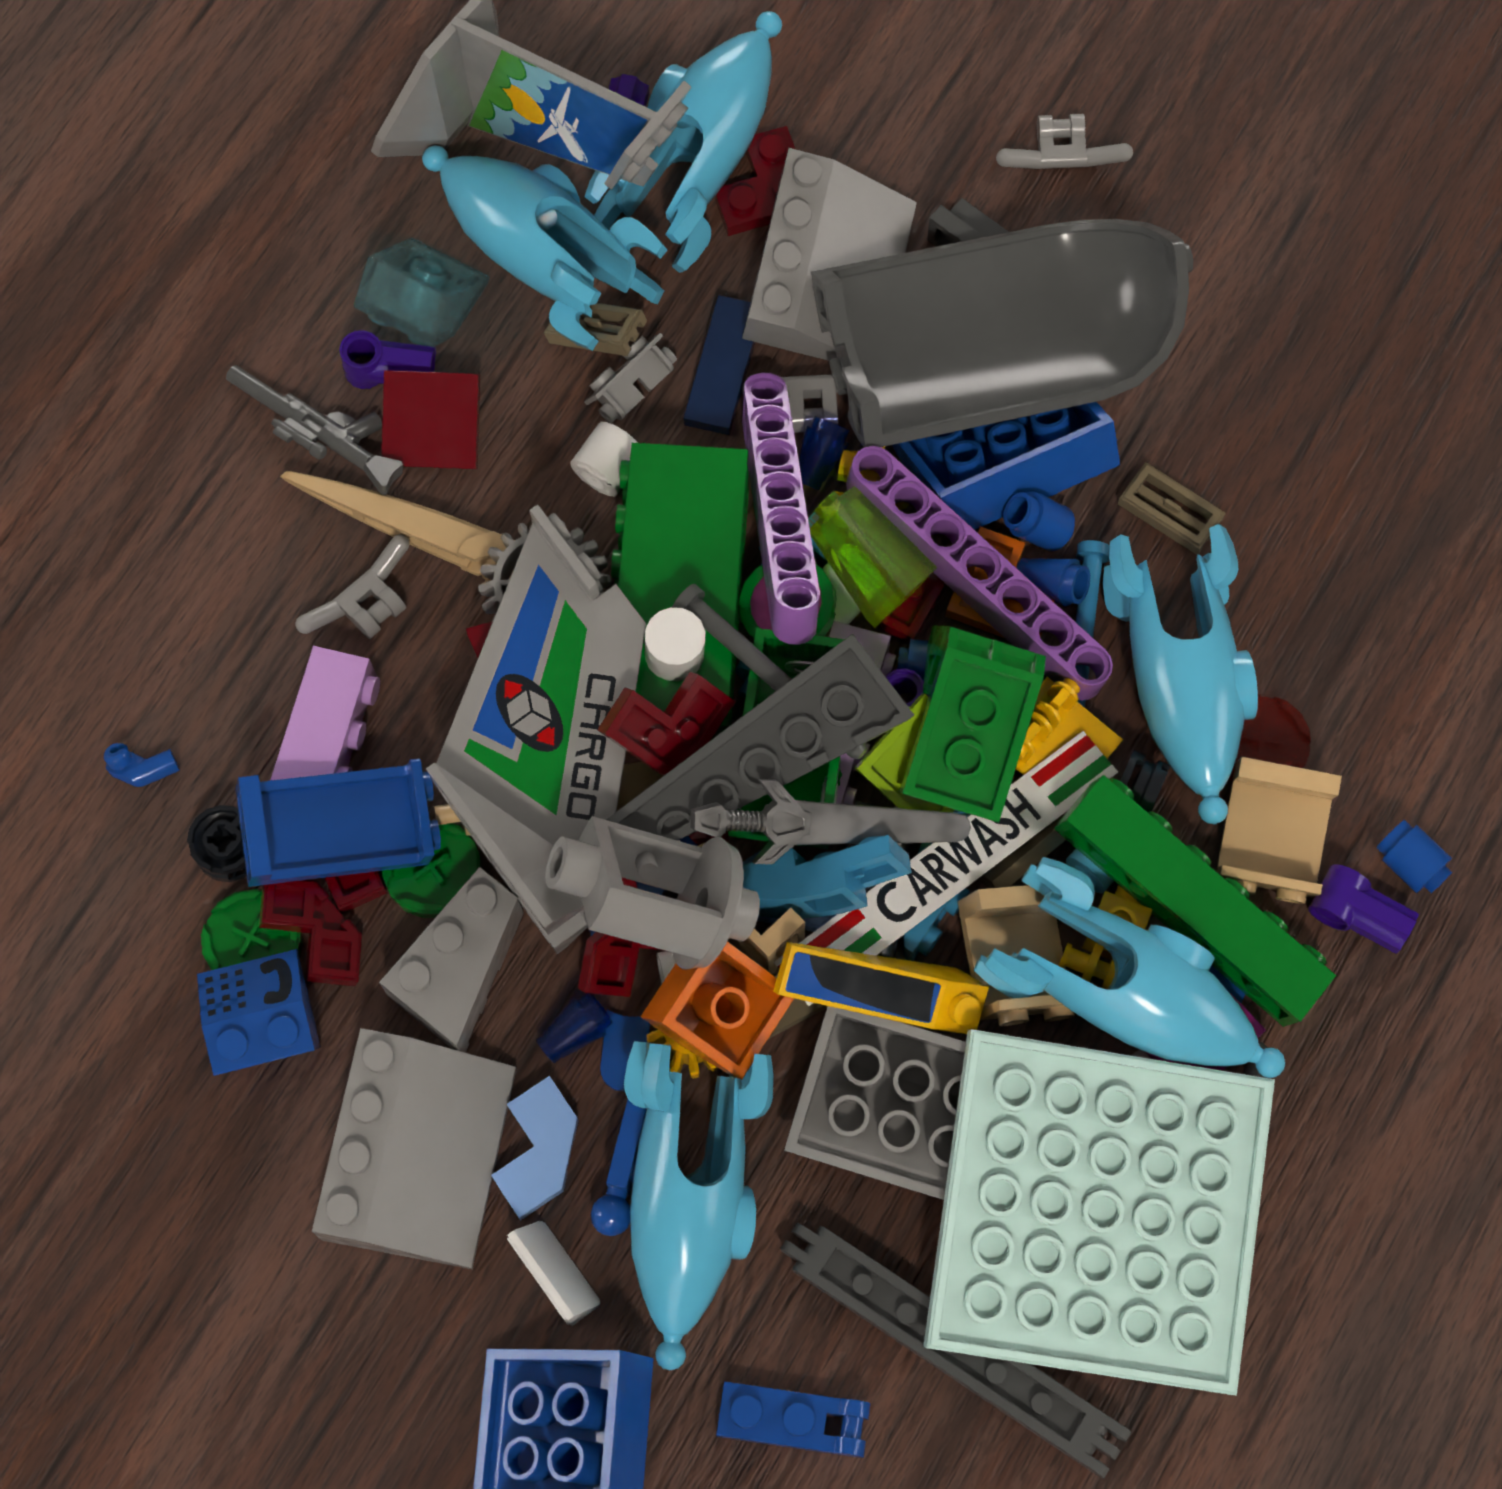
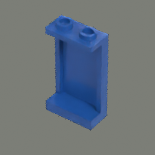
(336, 823)

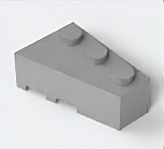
(455, 960)

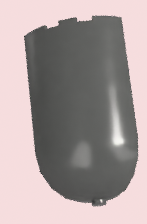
(1002, 325)

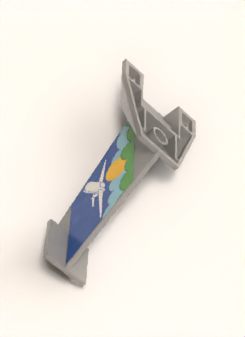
(509, 92)

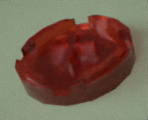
(1275, 735)

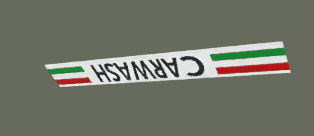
(951, 866)

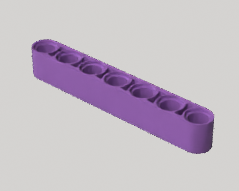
(780, 509)
(985, 595)

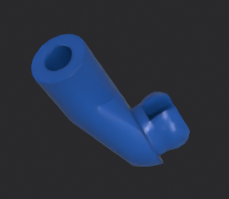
(136, 769)

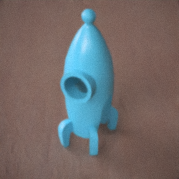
(713, 135)
(544, 235)
(1189, 688)
(1160, 987)
(695, 1222)

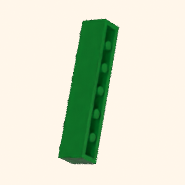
(1196, 900)

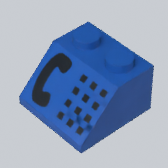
(256, 1012)

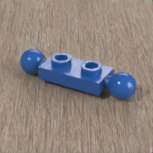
(612, 1212)

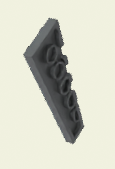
(792, 732)

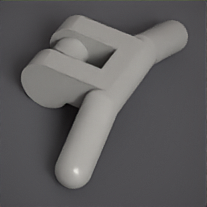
(1063, 156)
(810, 387)
(368, 584)

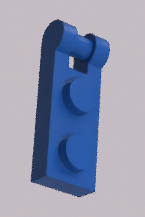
(791, 1419)

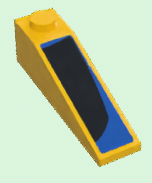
(883, 987)

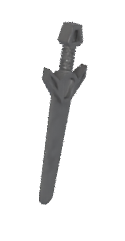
(799, 822)

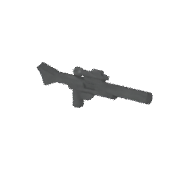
(334, 430)

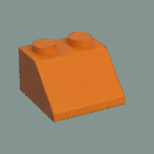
(719, 1010)

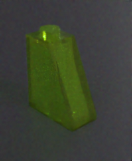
(868, 554)

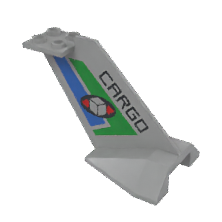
(526, 738)

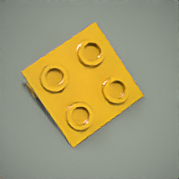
(1058, 720)

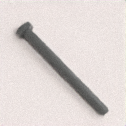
(736, 643)

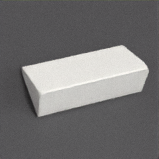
(554, 1271)

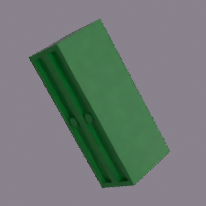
(681, 528)

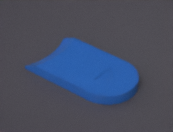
(618, 1045)

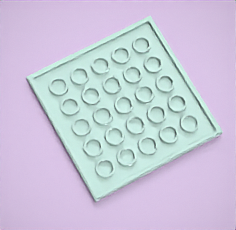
(1100, 1213)

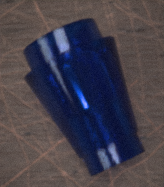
(821, 450)
(575, 1027)

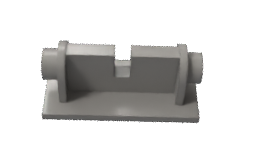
(644, 364)

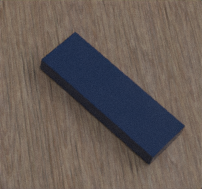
(720, 369)

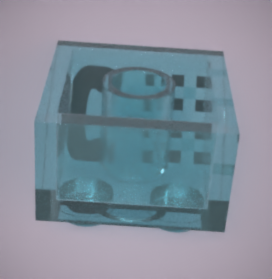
(419, 291)

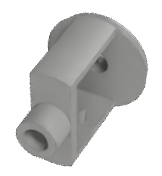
(707, 880)

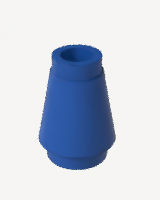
(1059, 579)

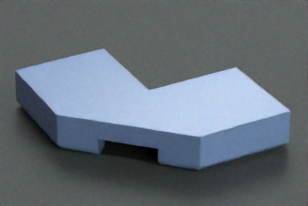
(542, 1170)

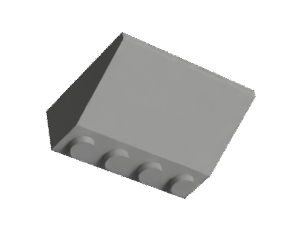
(819, 221)
(880, 1101)
(414, 1150)

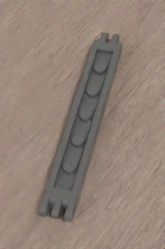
(902, 1314)

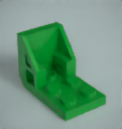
(972, 721)

